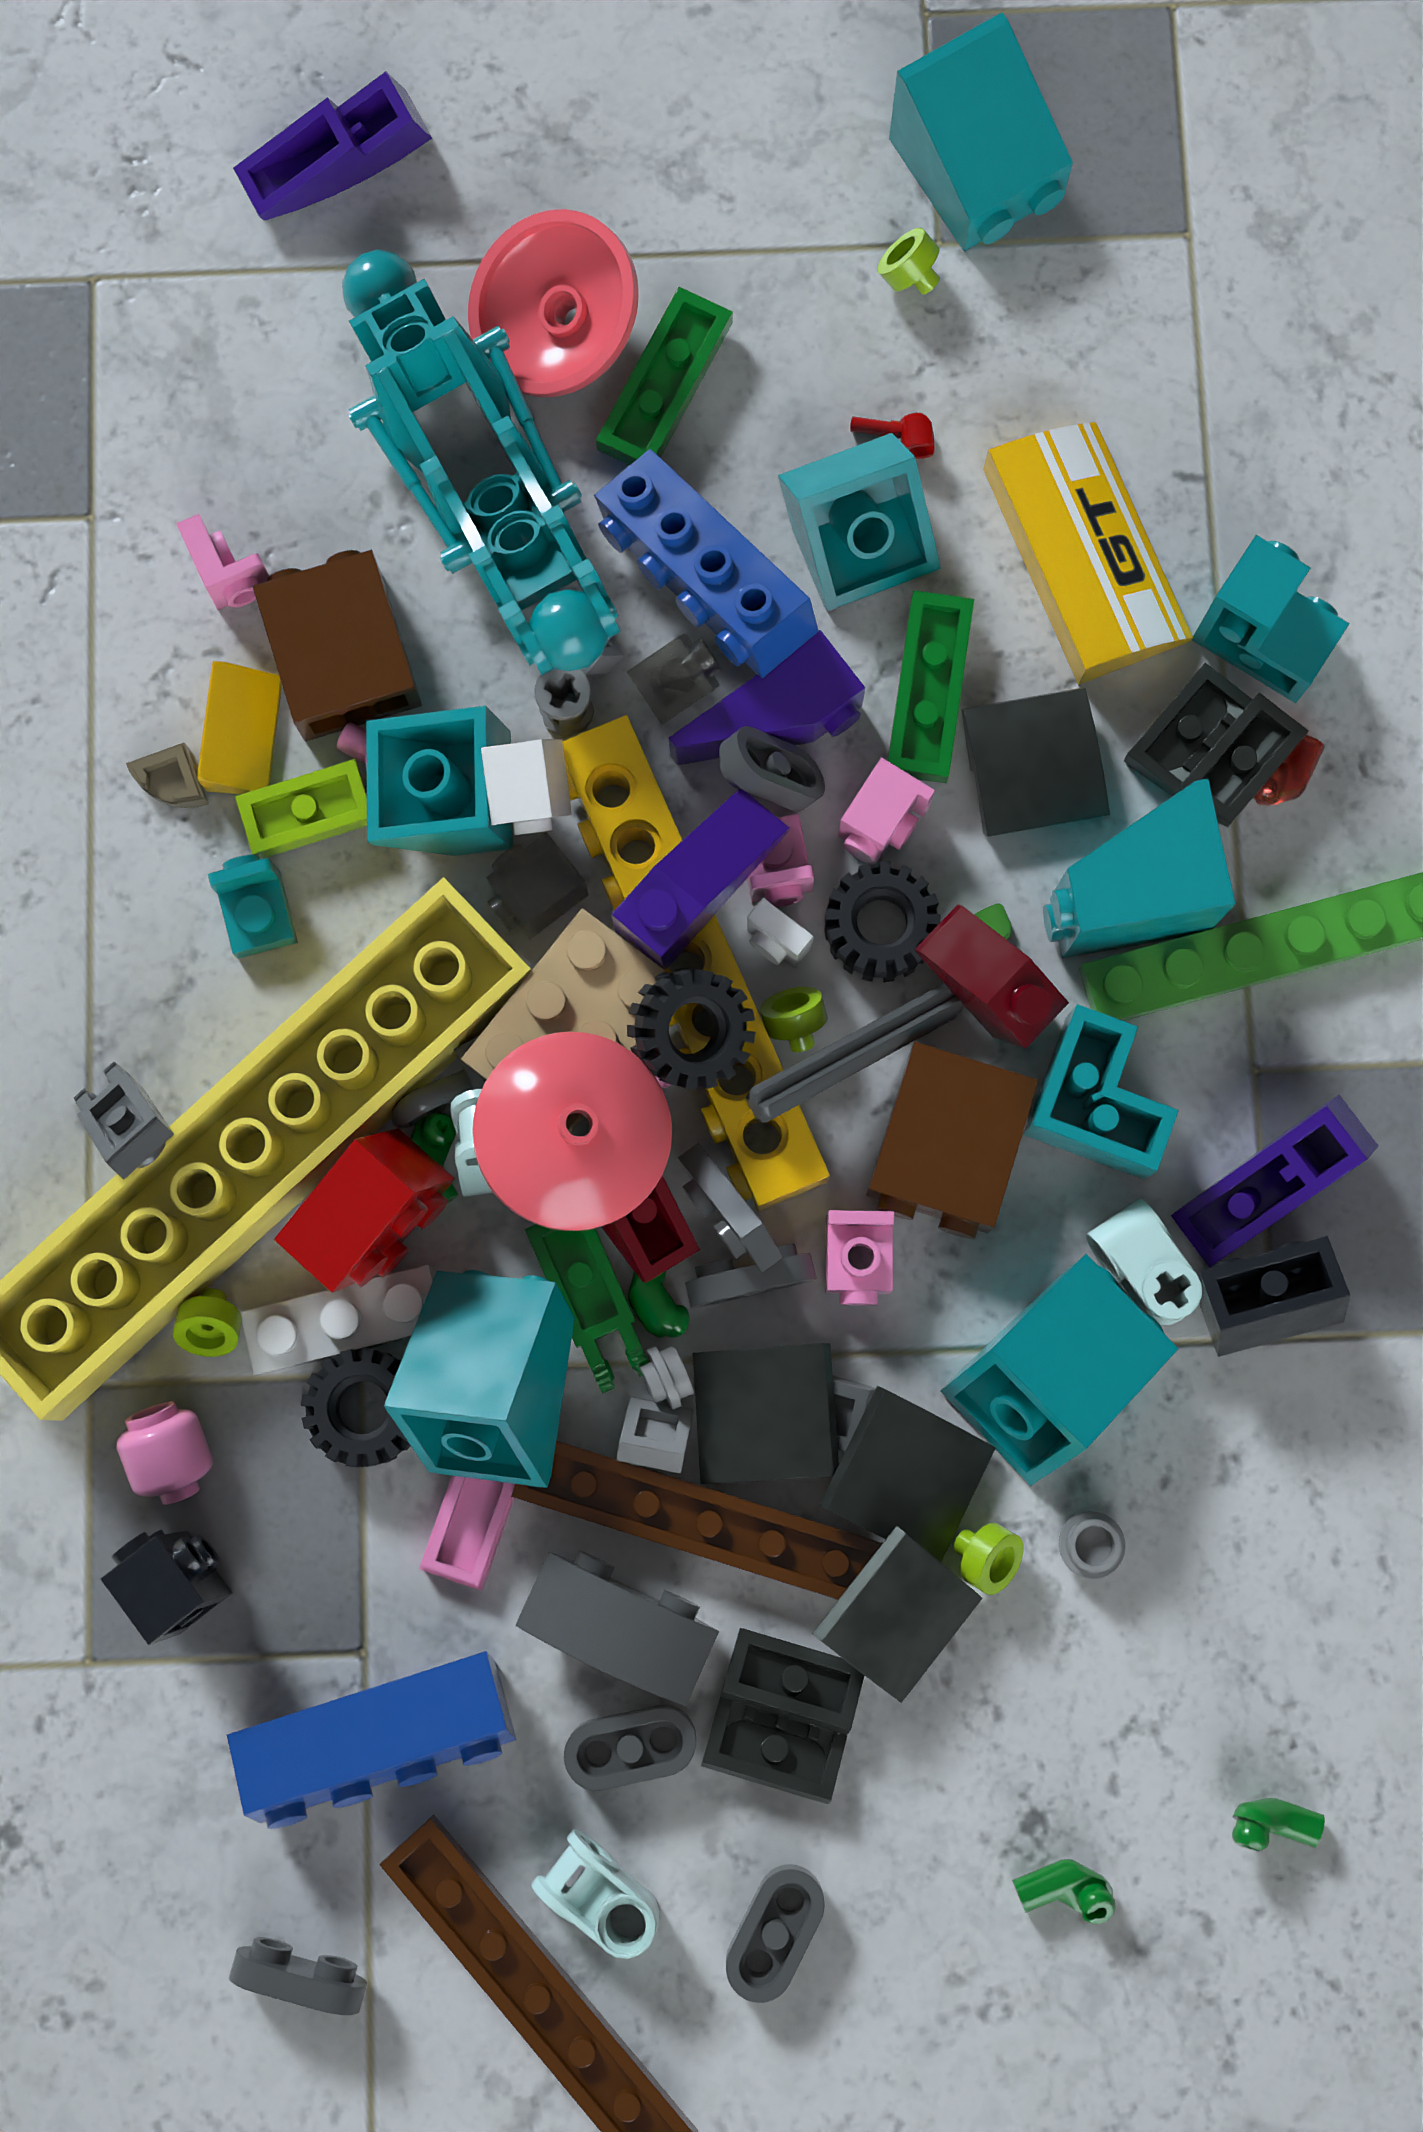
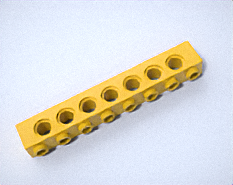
(615, 757)

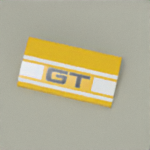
(1085, 549)

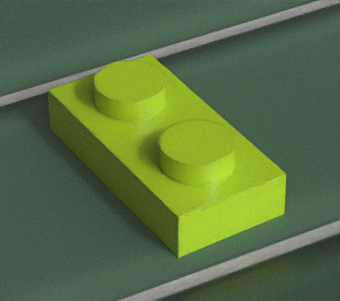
(304, 809)

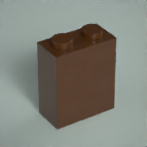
(336, 644)
(951, 1140)

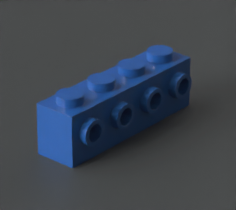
(706, 564)
(371, 1739)

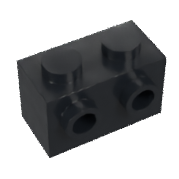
(1273, 1295)
(166, 1582)

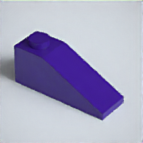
(794, 702)
(697, 878)
(1275, 1180)

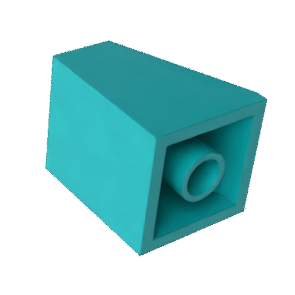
(979, 134)
(1147, 882)
(1060, 1371)
(485, 1377)

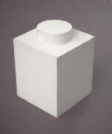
(526, 784)

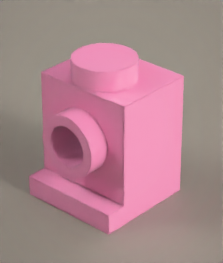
(883, 812)
(854, 1229)

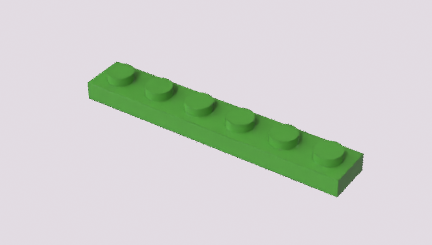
(1256, 950)

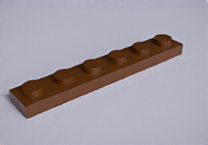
(701, 1521)
(529, 1985)

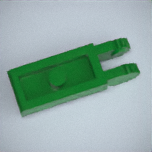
(592, 1293)

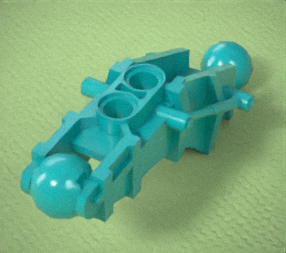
(510, 523)

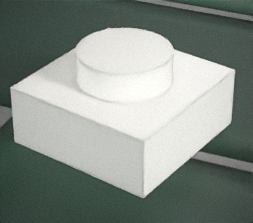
(777, 935)

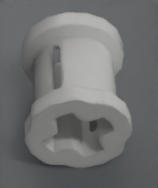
(572, 716)

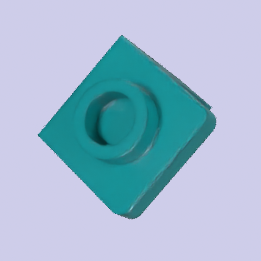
(253, 905)

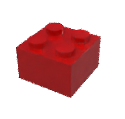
(366, 1210)

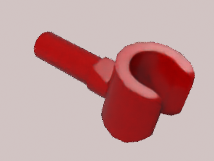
(913, 429)

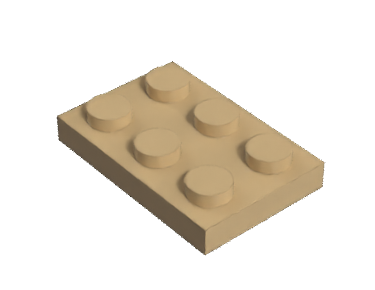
(575, 987)

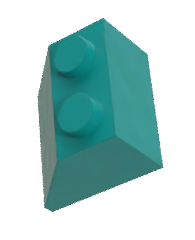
(861, 520)
(431, 782)

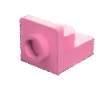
(224, 579)
(785, 870)

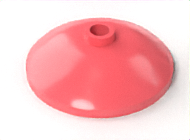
(534, 280)
(546, 1169)

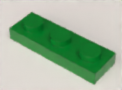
(665, 377)
(930, 685)

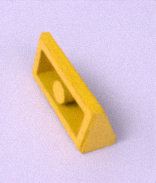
(239, 729)

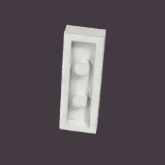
(330, 1322)

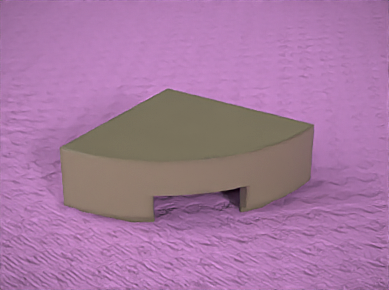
(170, 777)

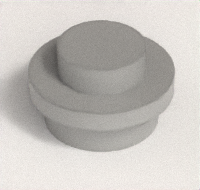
(666, 1376)
(1091, 1545)

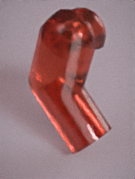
(1293, 774)

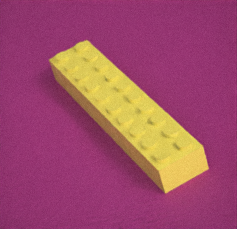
(250, 1150)

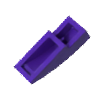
(333, 149)

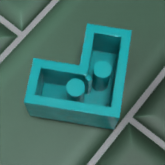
(1268, 625)
(1085, 1109)

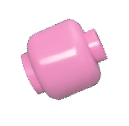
(164, 1452)

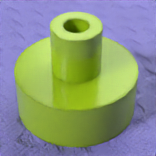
(910, 262)
(794, 1016)
(207, 1324)
(989, 1557)

